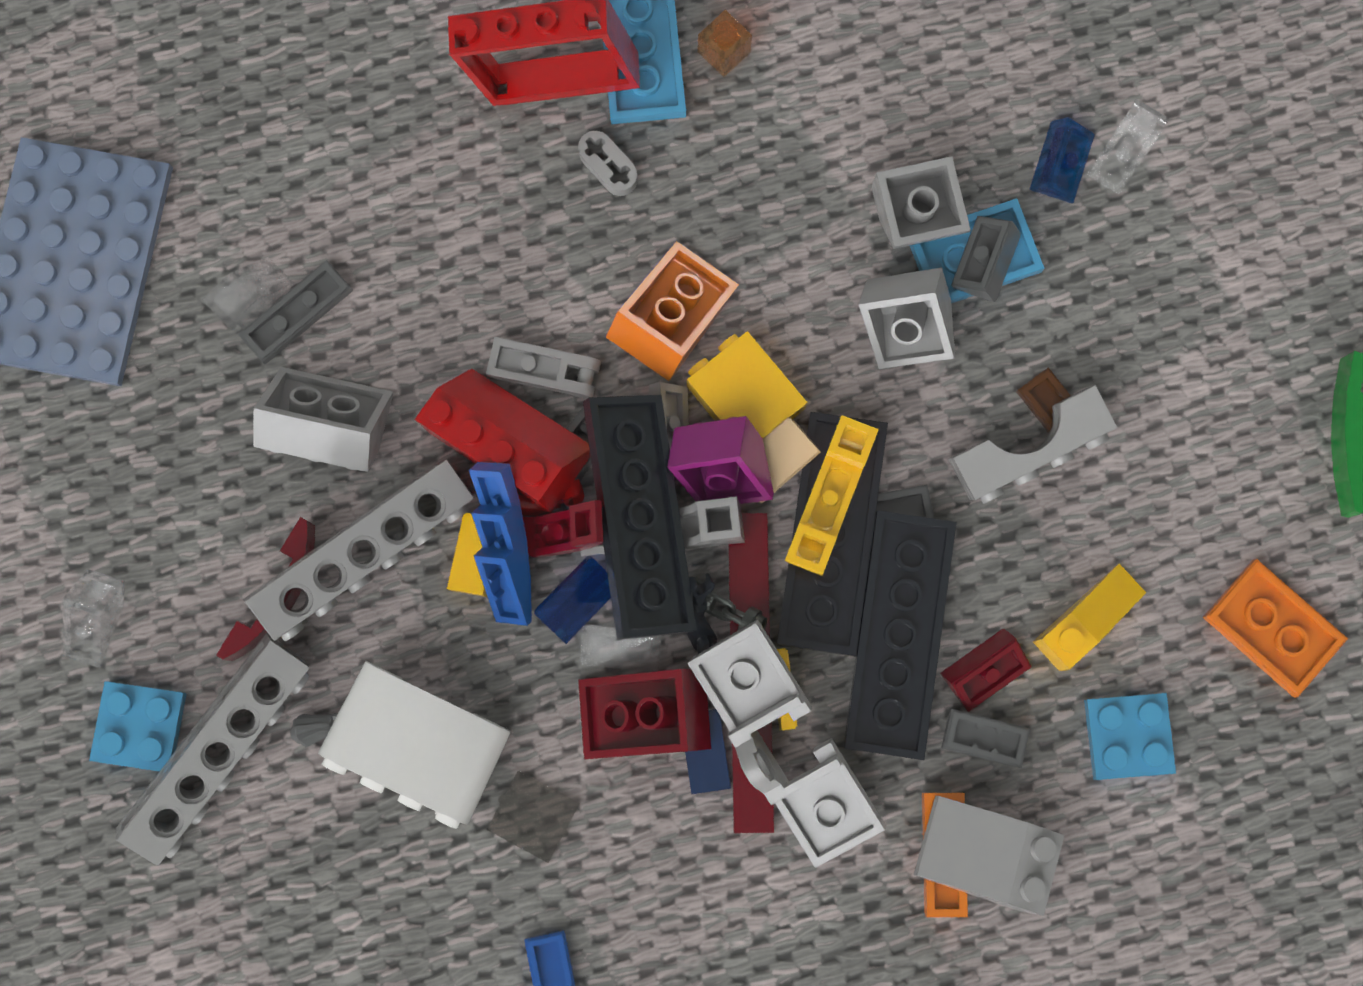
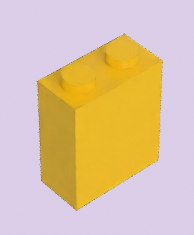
(745, 383)

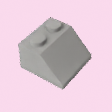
(920, 202)
(909, 318)

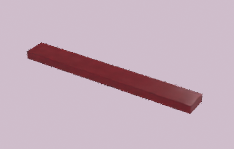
(750, 588)

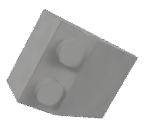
(989, 855)

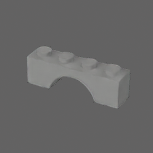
(1076, 422)
(703, 525)

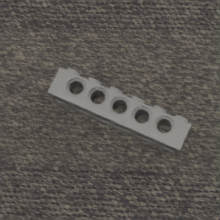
(268, 600)
(155, 839)

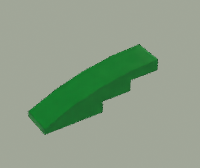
(1348, 435)

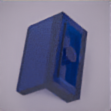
(575, 599)

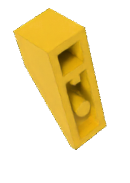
(1089, 619)

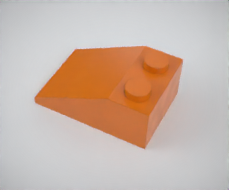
(671, 310)

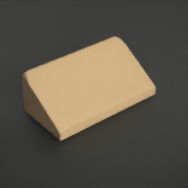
(787, 452)

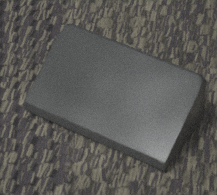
(987, 258)

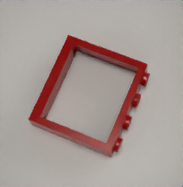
(481, 33)

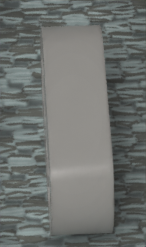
(614, 157)

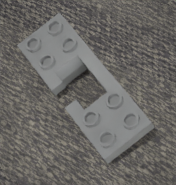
(752, 689)

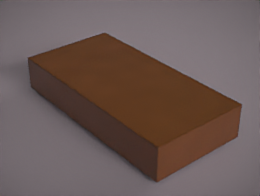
(1041, 395)

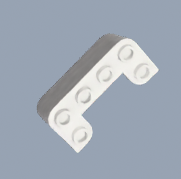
(414, 745)

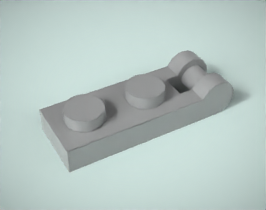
(541, 367)

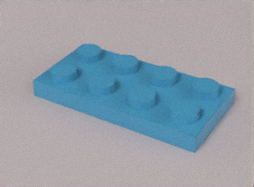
(655, 36)

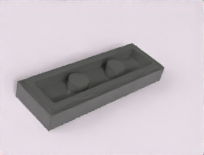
(295, 312)

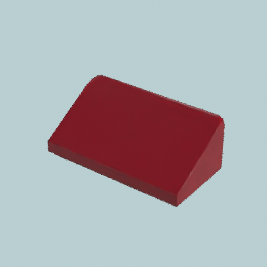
(986, 669)

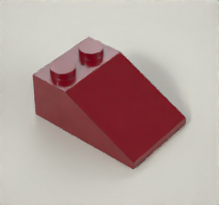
(643, 714)

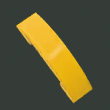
(831, 495)

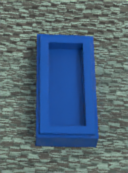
(550, 960)

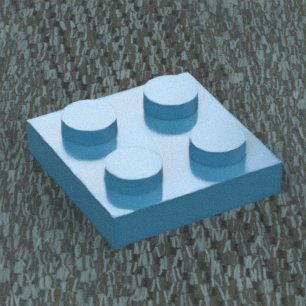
(137, 726)
(1130, 736)

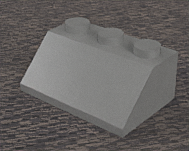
(321, 419)

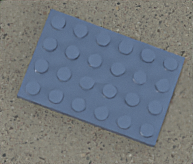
(76, 258)

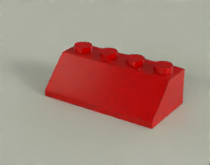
(500, 428)

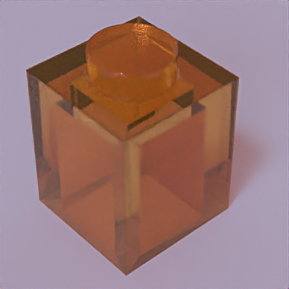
(724, 43)

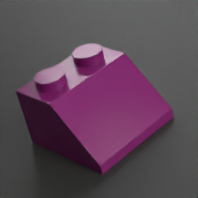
(721, 461)

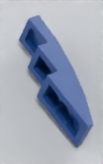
(504, 550)

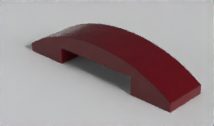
(565, 530)
(246, 637)

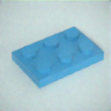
(949, 250)

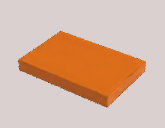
(1275, 628)

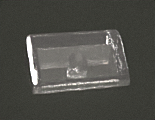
(602, 649)

